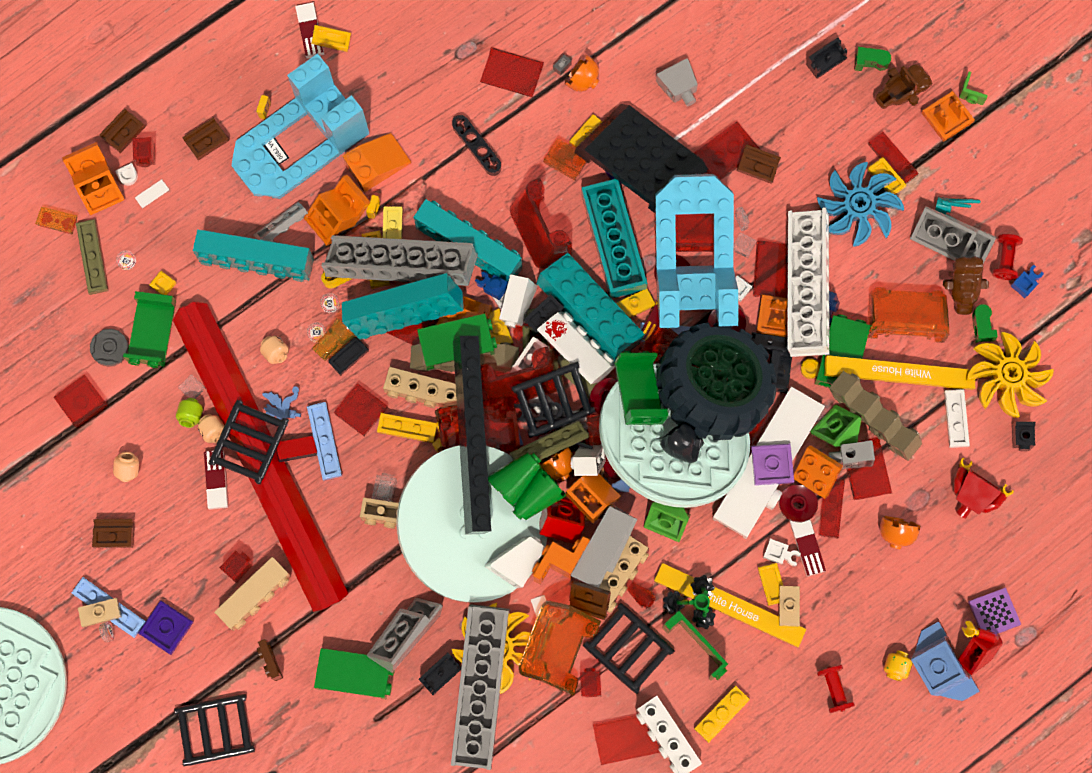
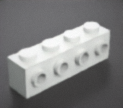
(668, 735)

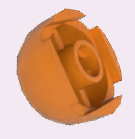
(583, 75)
(558, 465)
(899, 532)

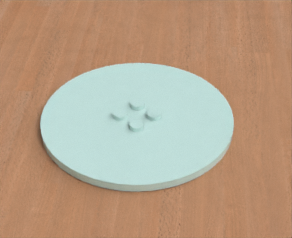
(651, 472)
(434, 530)
(30, 684)

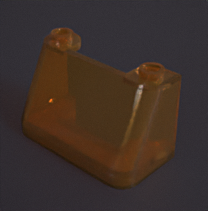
(908, 314)
(555, 645)

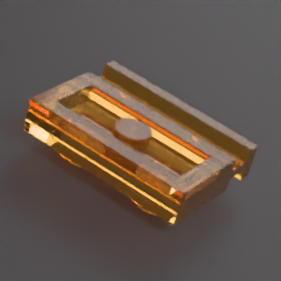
(564, 160)

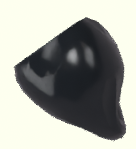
(682, 443)

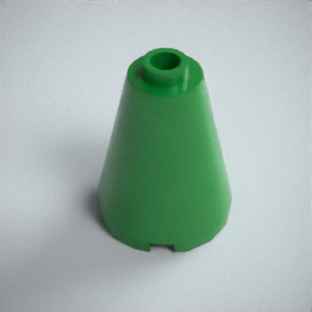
(515, 476)
(538, 496)

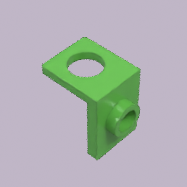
(971, 96)

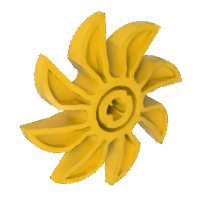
(1019, 379)
(520, 640)

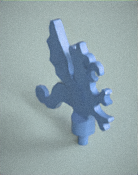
(282, 409)

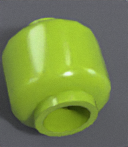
(189, 412)

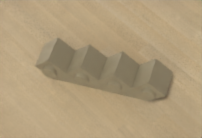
(501, 361)
(881, 422)

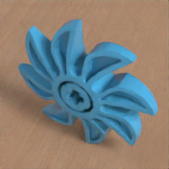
(868, 198)

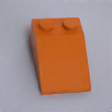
(375, 161)

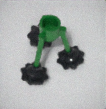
(702, 589)

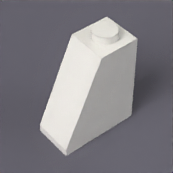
(517, 300)
(517, 561)

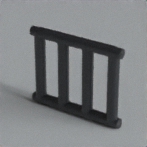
(569, 415)
(265, 459)
(620, 672)
(228, 751)

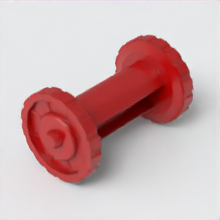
(1007, 258)
(835, 688)

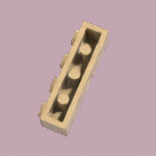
(419, 388)
(379, 511)
(625, 569)
(252, 594)

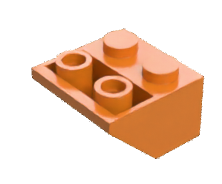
(592, 496)

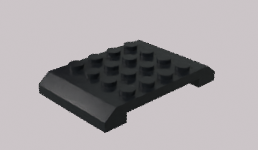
(638, 153)

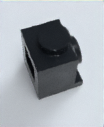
(1018, 441)

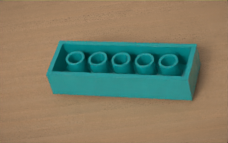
(445, 227)
(614, 238)
(253, 255)
(402, 306)
(590, 306)

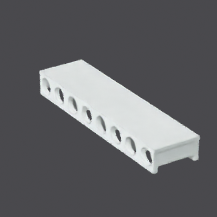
(808, 283)
(788, 426)

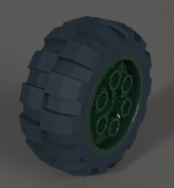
(711, 351)

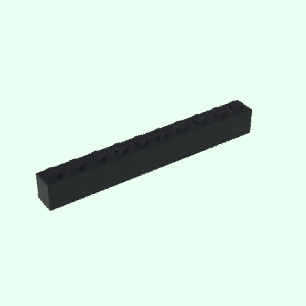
(472, 435)

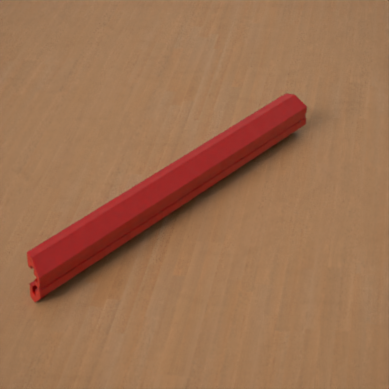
(278, 490)

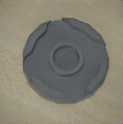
(108, 347)

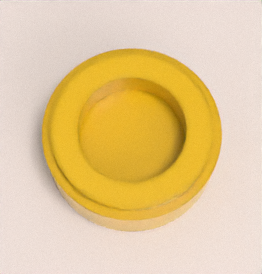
(810, 368)

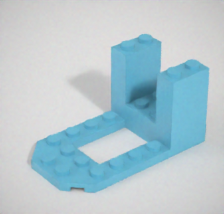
(336, 117)
(695, 285)

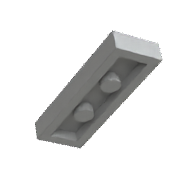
(281, 223)

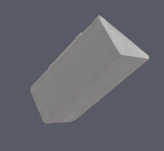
(951, 236)
(604, 547)
(404, 633)

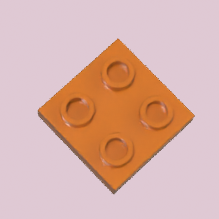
(948, 116)
(773, 316)
(817, 471)

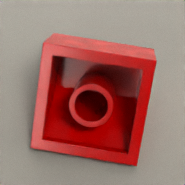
(562, 521)

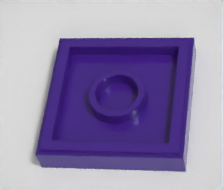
(165, 627)

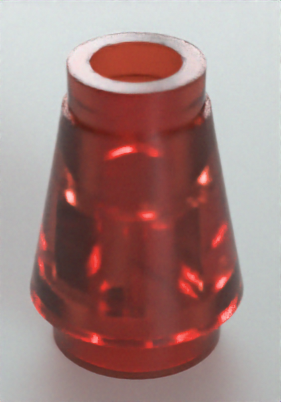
(642, 596)

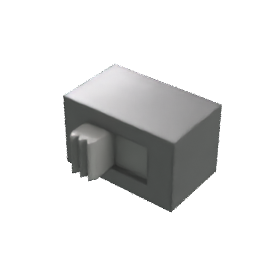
(562, 65)

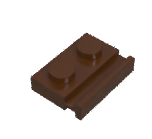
(122, 130)
(205, 139)
(758, 164)
(113, 533)
(590, 599)
(271, 669)

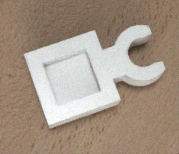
(778, 553)

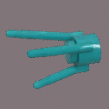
(945, 204)

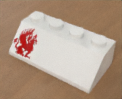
(577, 347)

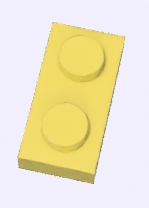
(392, 222)

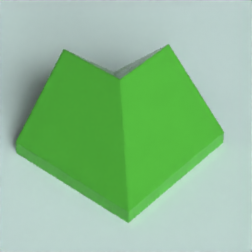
(838, 427)
(667, 520)

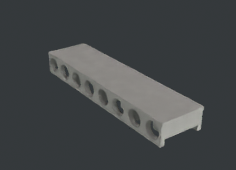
(398, 259)
(480, 686)

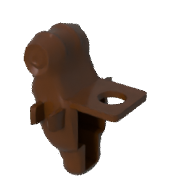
(903, 86)
(966, 283)

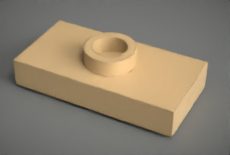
(789, 606)
(99, 612)

